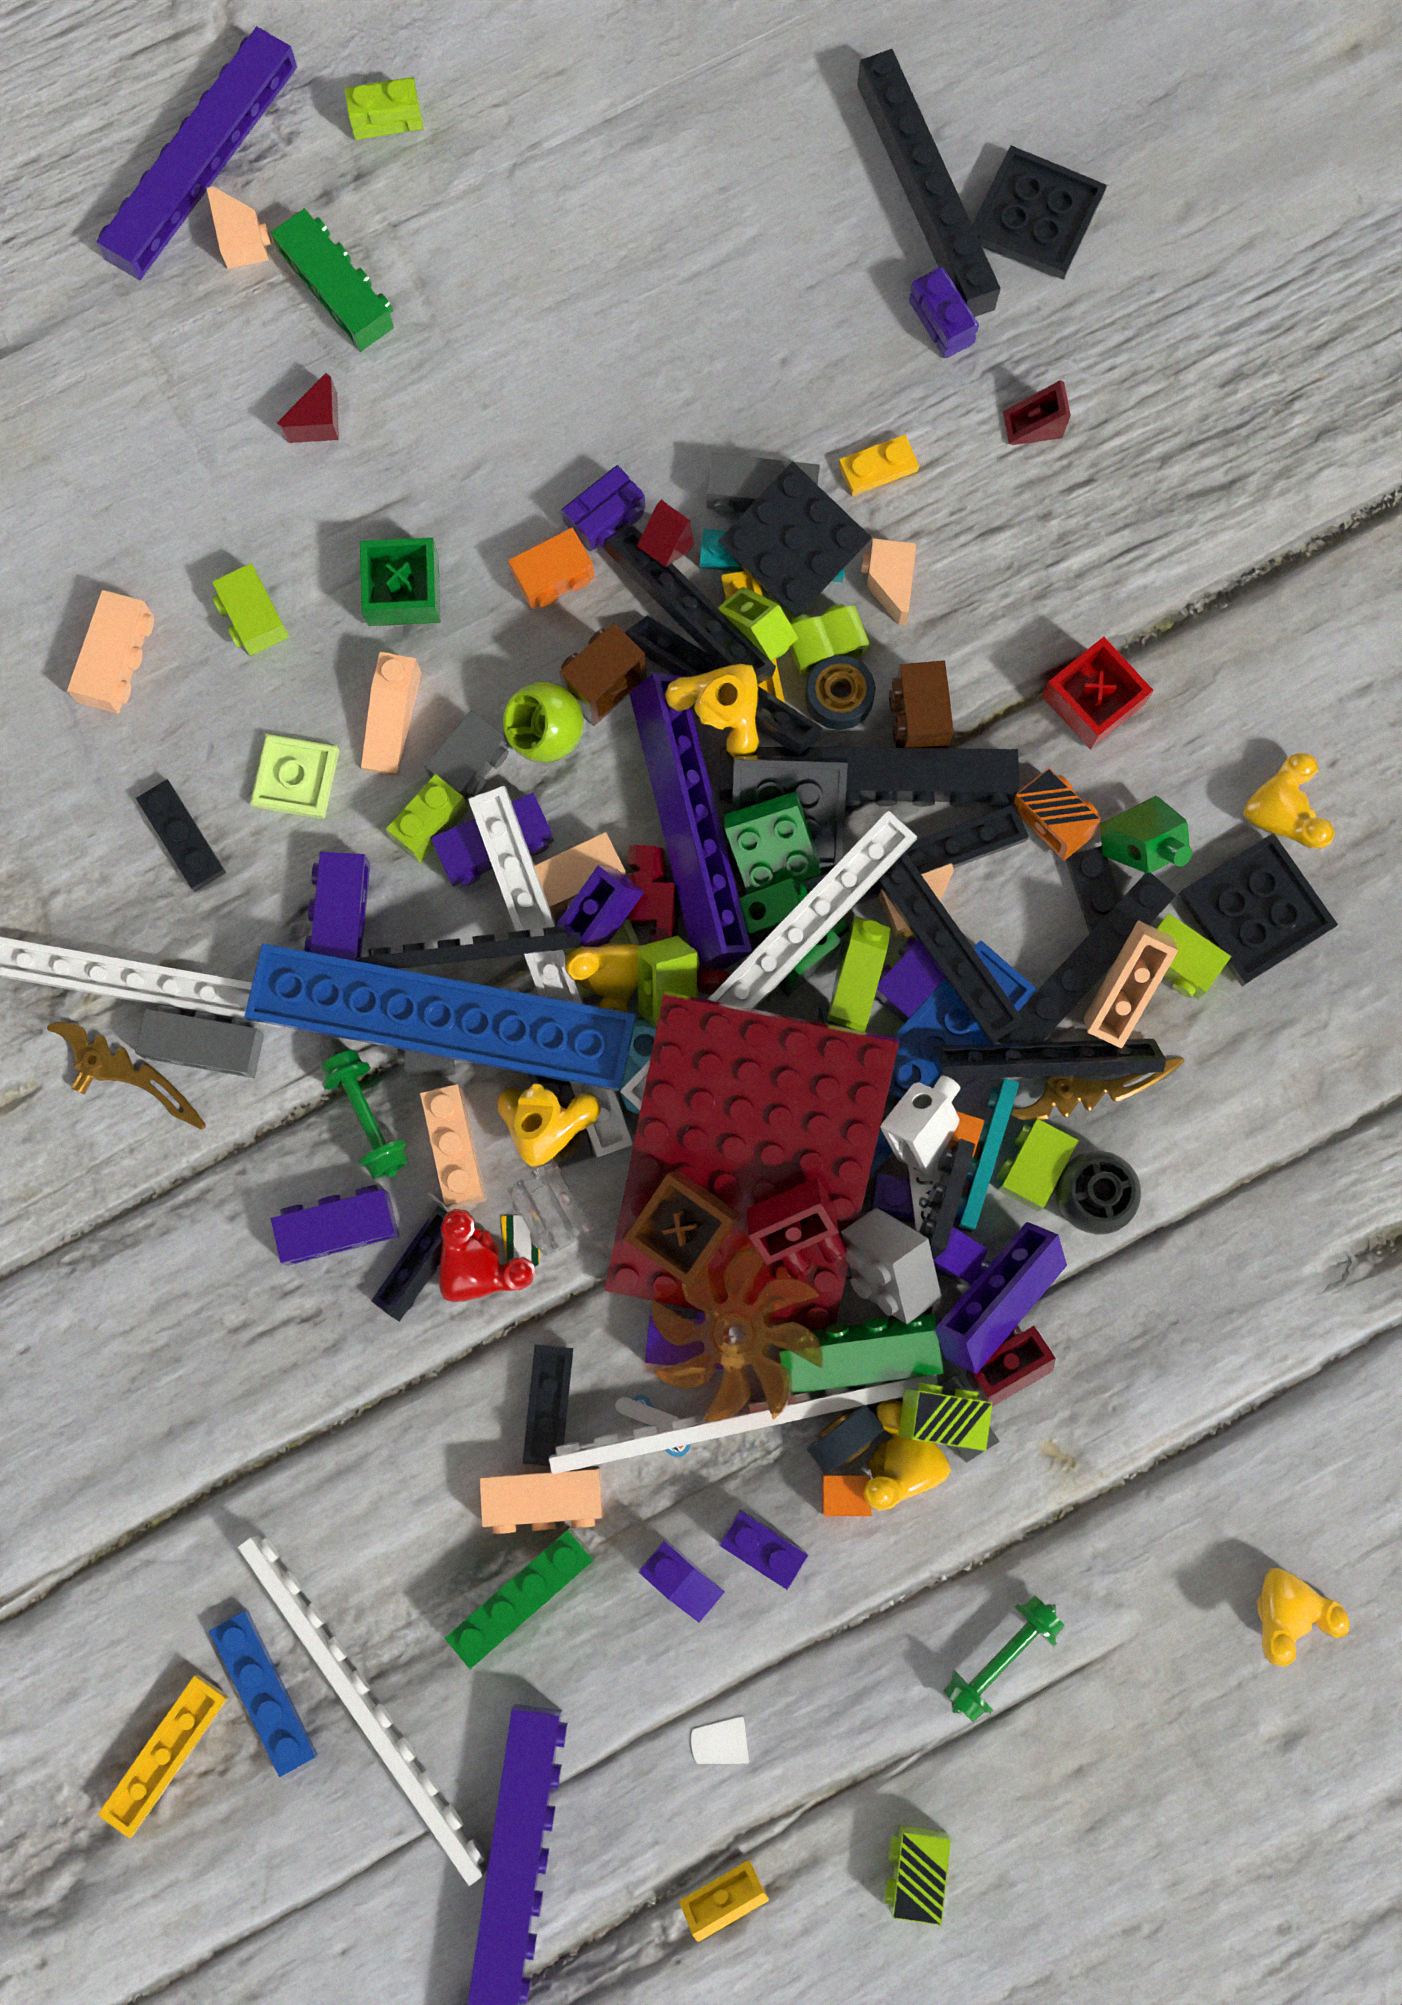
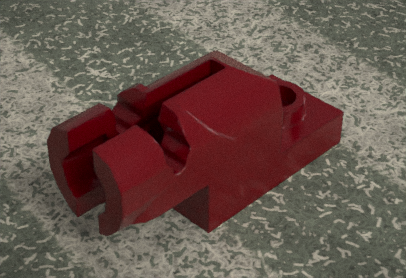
(660, 900)

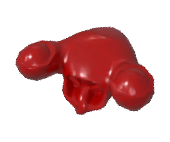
(471, 1262)

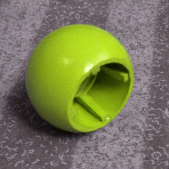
(543, 722)

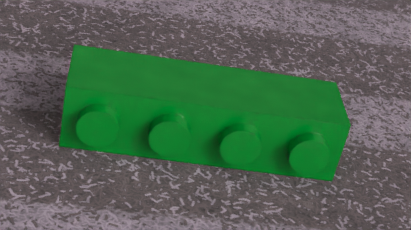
(332, 279)
(868, 1354)
(520, 1598)

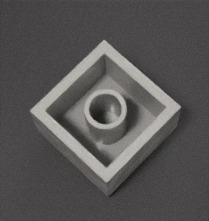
(891, 1265)

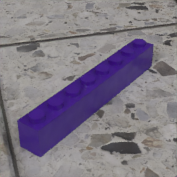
(197, 153)
(690, 826)
(517, 1857)

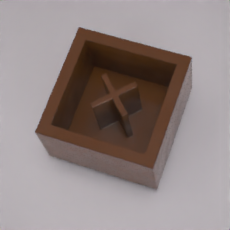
(604, 672)
(921, 706)
(682, 1227)

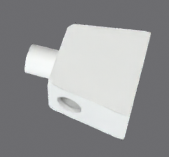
(923, 1124)

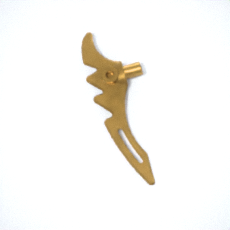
(97, 1062)
(1069, 1091)

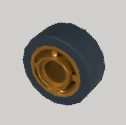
(843, 673)
(845, 1438)

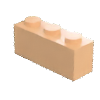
(111, 652)
(568, 871)
(1130, 984)
(453, 1147)
(541, 1500)

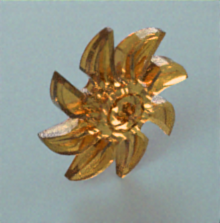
(738, 1355)

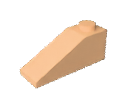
(390, 712)

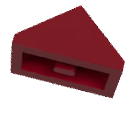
(313, 415)
(1038, 416)
(666, 535)

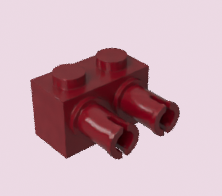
(793, 1222)
(1013, 1366)

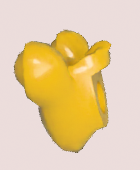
(722, 700)
(1285, 809)
(606, 971)
(539, 1122)
(902, 1464)
(1287, 1612)

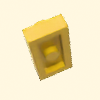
(878, 465)
(723, 1900)

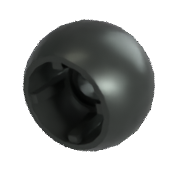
(1122, 1184)

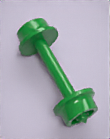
(343, 1071)
(1040, 1620)

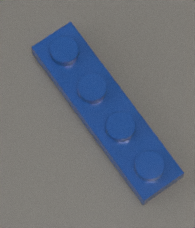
(263, 1693)

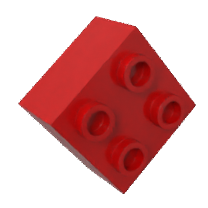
(1097, 692)

